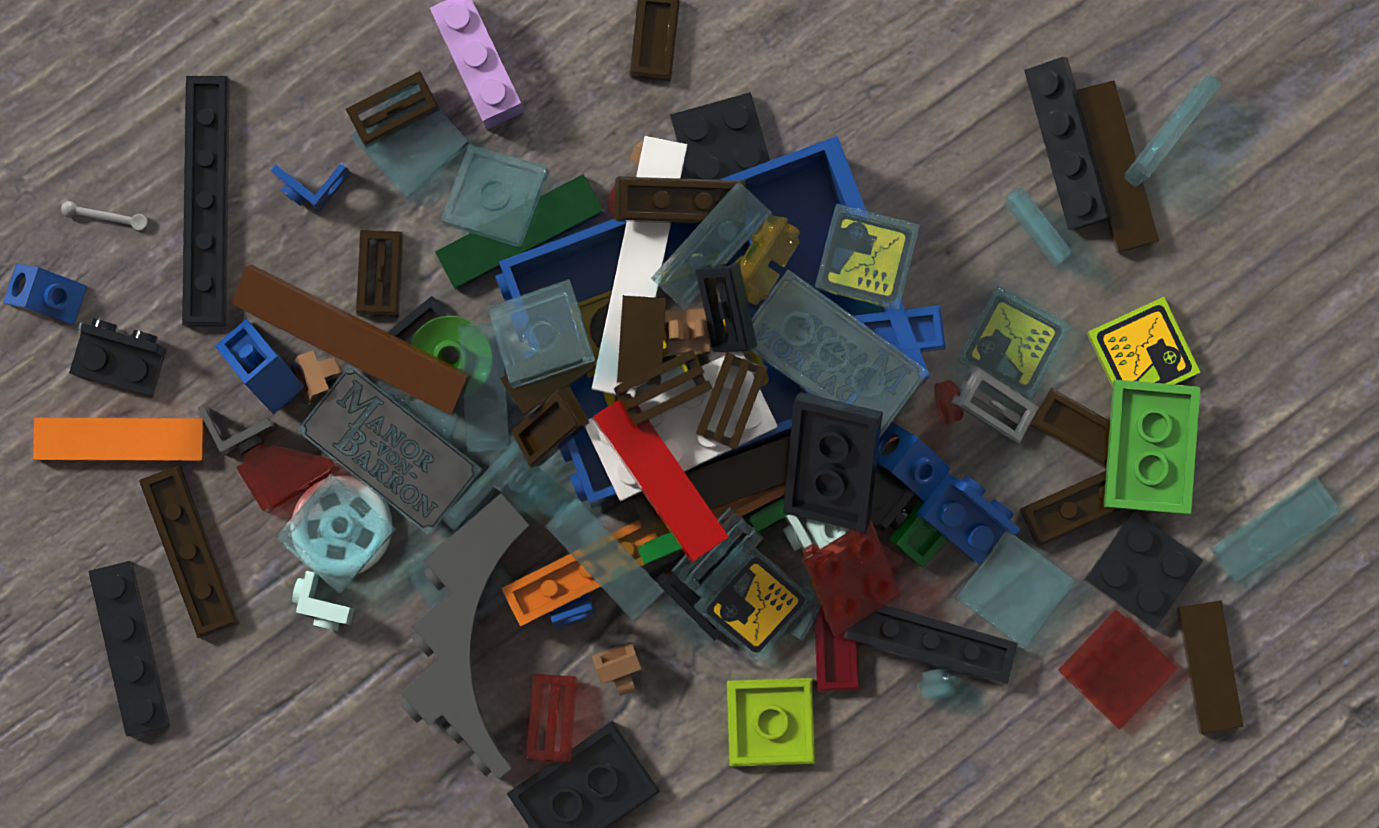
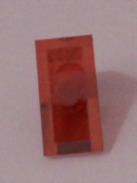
(282, 473)

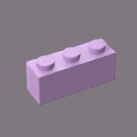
(477, 61)

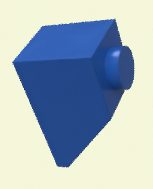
(260, 366)

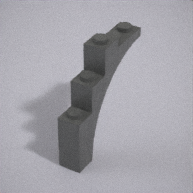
(447, 685)

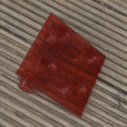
(850, 577)
(1117, 669)

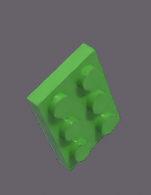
(1152, 447)

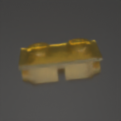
(771, 241)

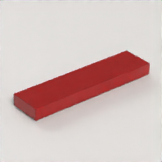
(662, 481)

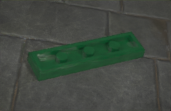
(554, 215)

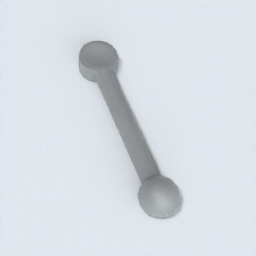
(138, 221)

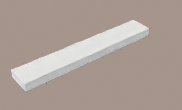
(639, 258)

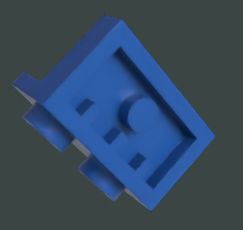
(966, 517)

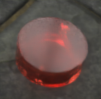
(944, 394)

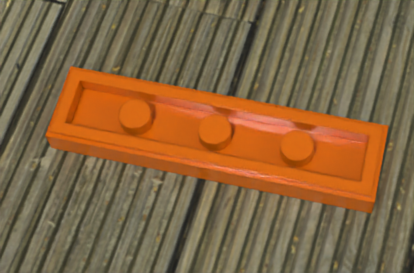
(119, 439)

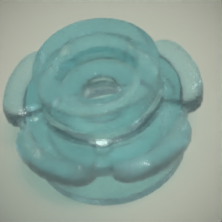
(937, 684)

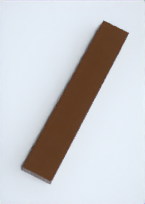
(351, 339)

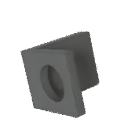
(242, 441)

